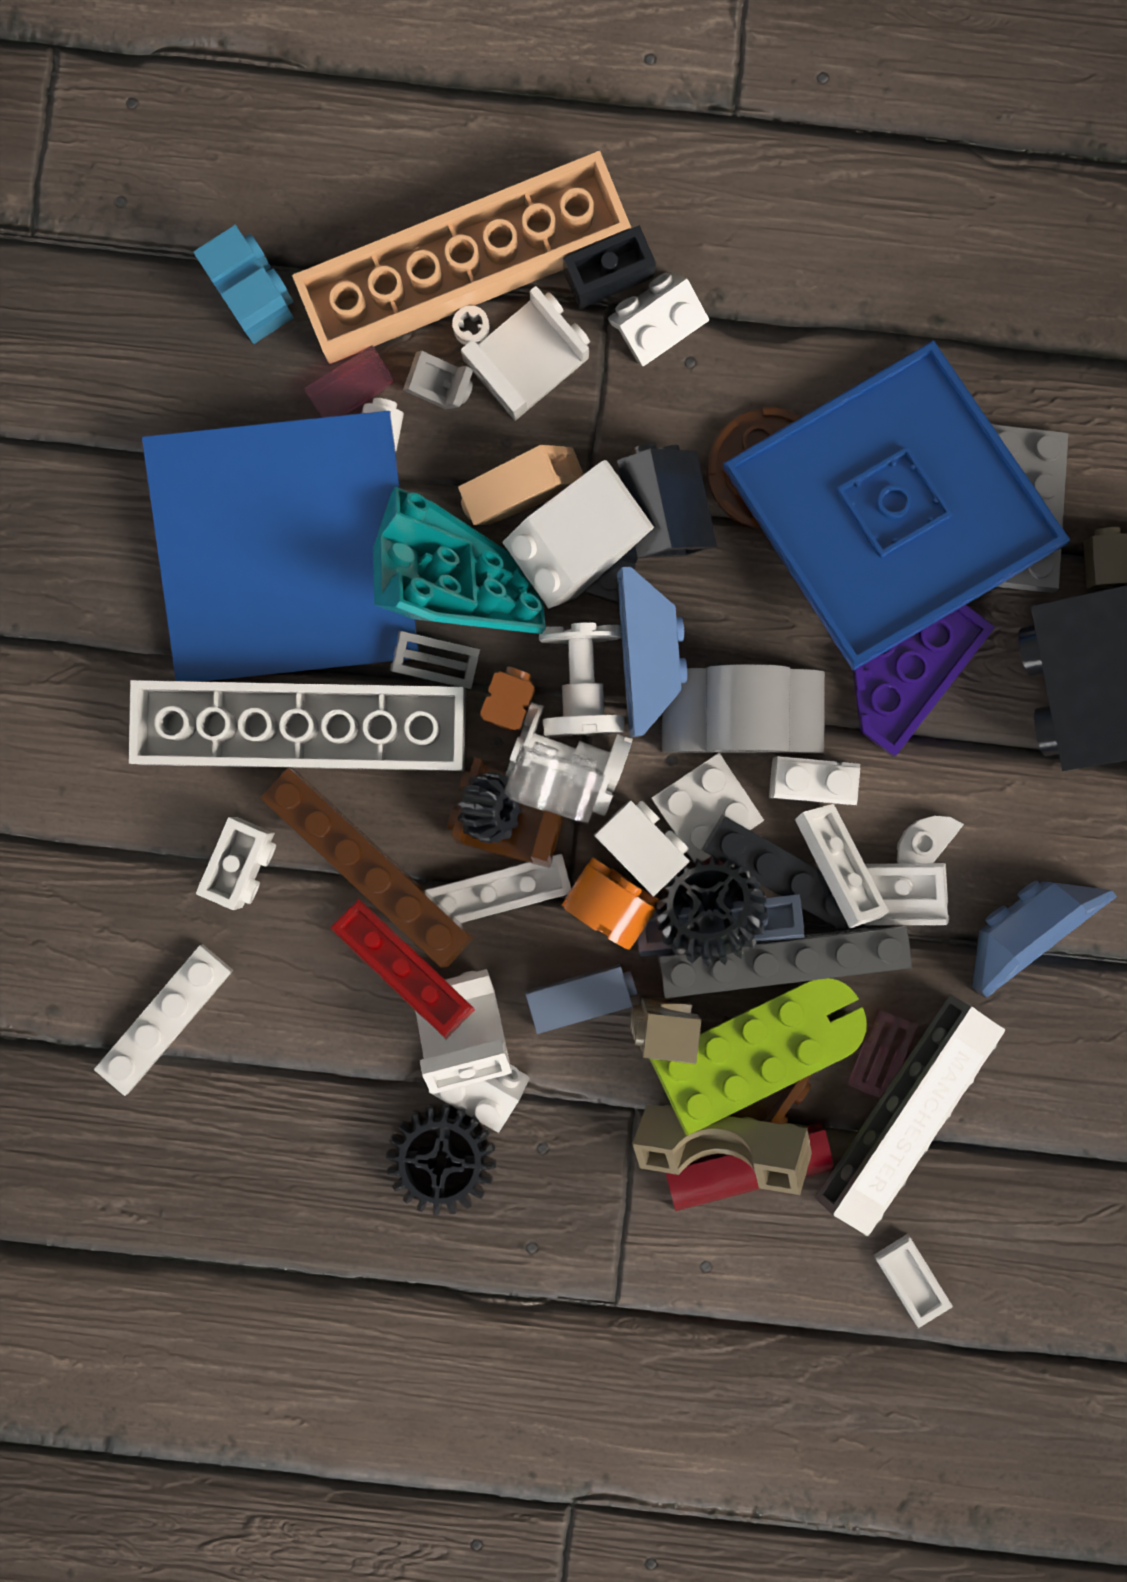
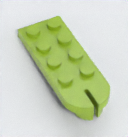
(762, 1052)

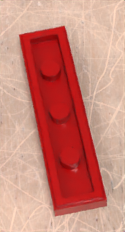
(402, 969)

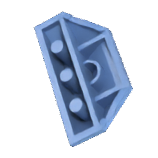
(649, 650)
(1030, 928)

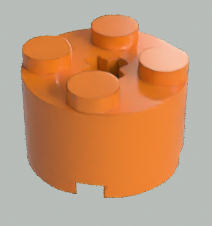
(610, 903)

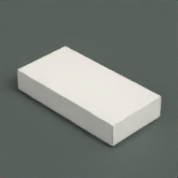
(913, 1280)

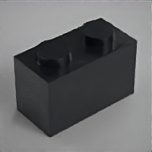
(609, 267)

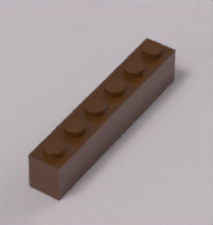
(367, 867)

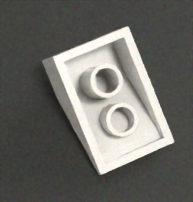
(578, 535)

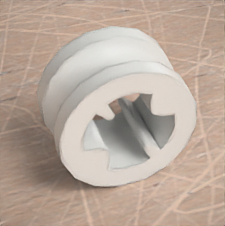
(475, 314)

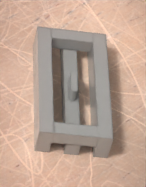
(401, 652)

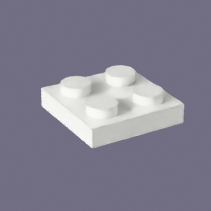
(699, 799)

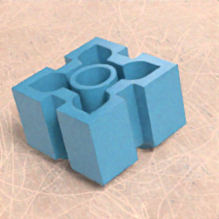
(240, 276)

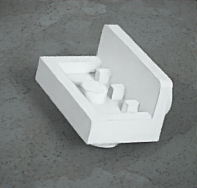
(658, 317)
(489, 1099)

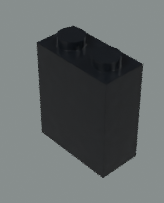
(673, 498)

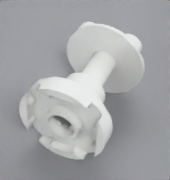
(582, 697)
(608, 763)

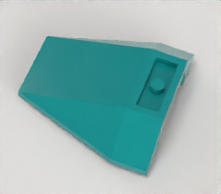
(447, 571)

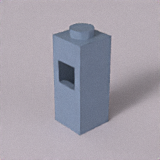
(580, 998)

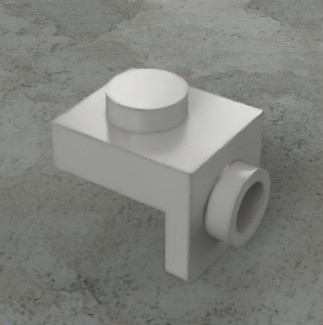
(438, 381)

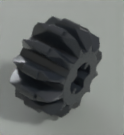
(486, 808)

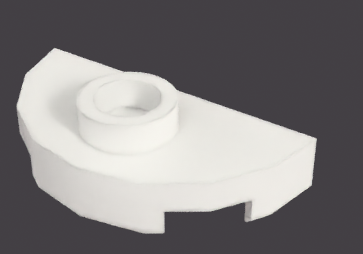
(926, 839)

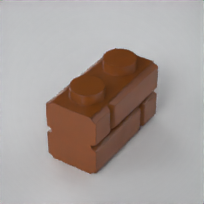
(509, 700)

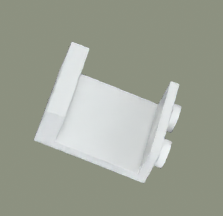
(528, 354)
(475, 1048)

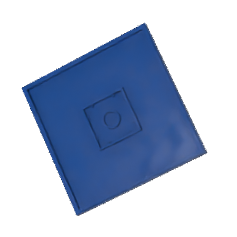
(894, 504)
(274, 545)

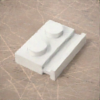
(912, 893)

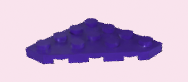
(910, 678)

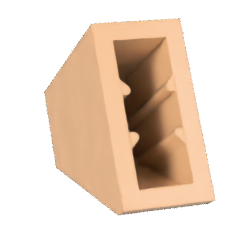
(520, 484)

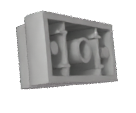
(747, 711)

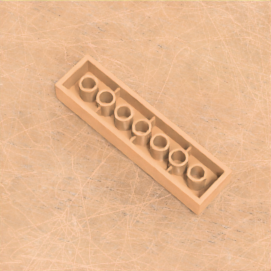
(460, 257)

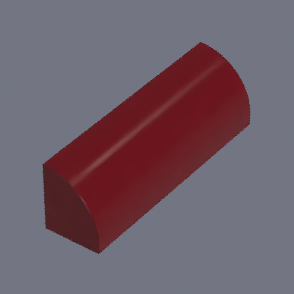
(726, 1176)

